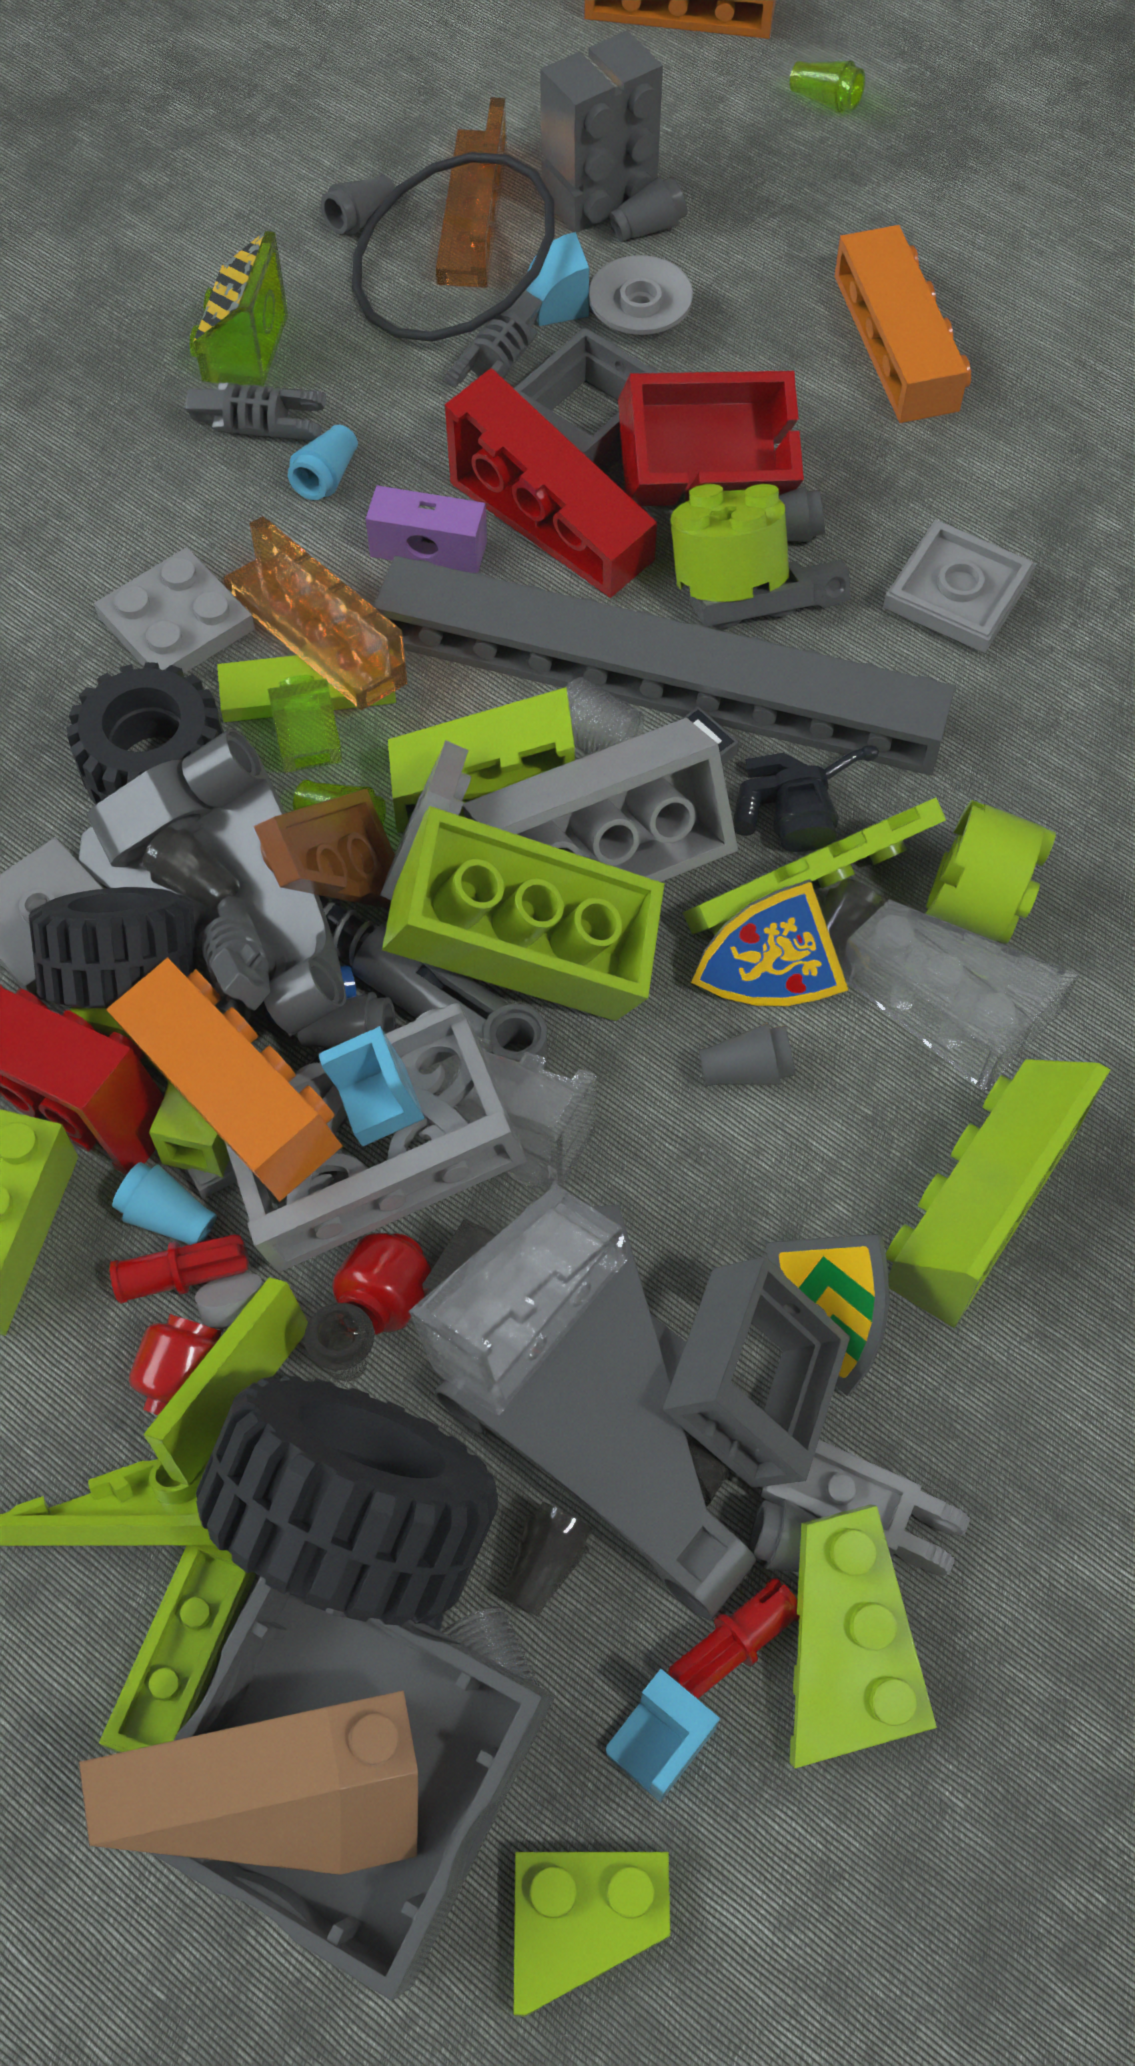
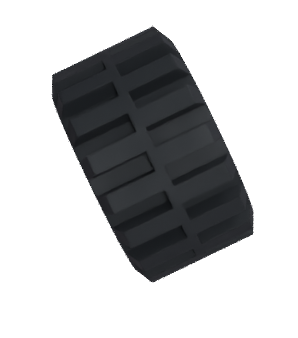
(132, 709)
(107, 940)

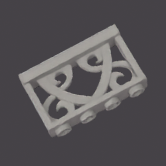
(454, 1159)

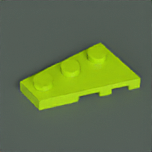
(856, 1651)

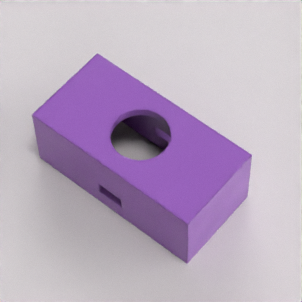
(399, 526)

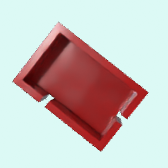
(708, 431)

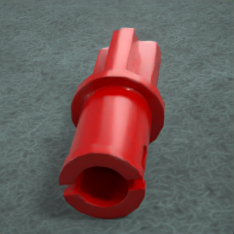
(178, 1267)
(736, 1639)

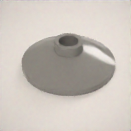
(640, 294)

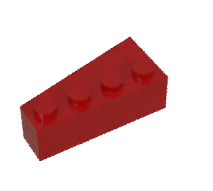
(545, 485)
(77, 1078)

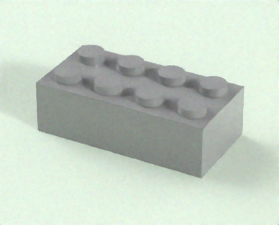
(637, 806)

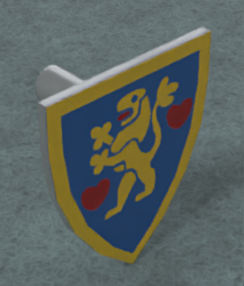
(773, 952)

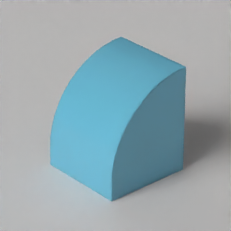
(562, 282)

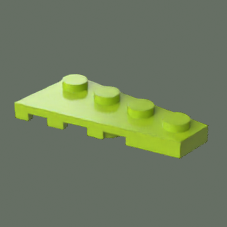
(826, 864)

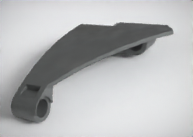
(220, 799)
(602, 1434)

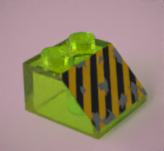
(242, 317)

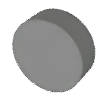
(225, 1298)

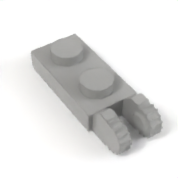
(847, 1482)

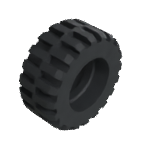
(346, 1500)

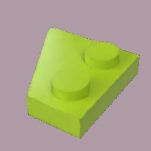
(583, 1918)

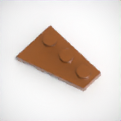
(330, 849)

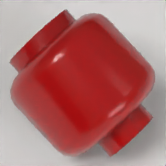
(383, 1279)
(168, 1359)

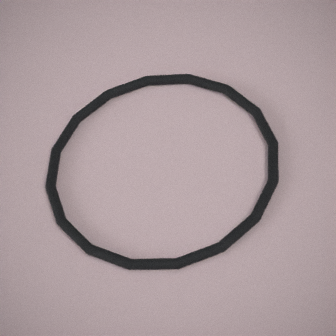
(512, 297)

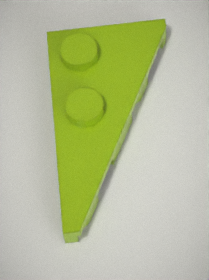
(124, 1509)

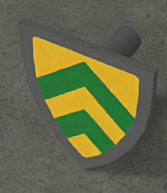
(852, 1287)

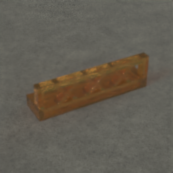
(473, 205)
(319, 617)

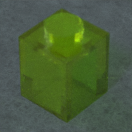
(305, 723)

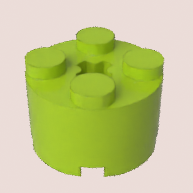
(730, 542)
(989, 871)

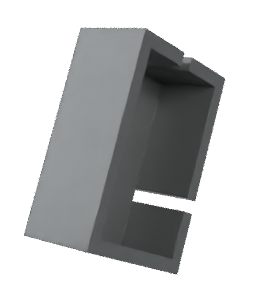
(598, 135)

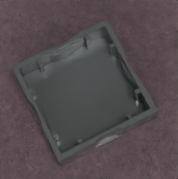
(469, 1742)

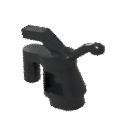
(804, 809)

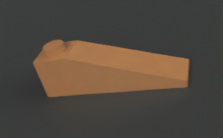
(285, 1792)

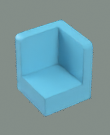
(372, 1085)
(662, 1735)

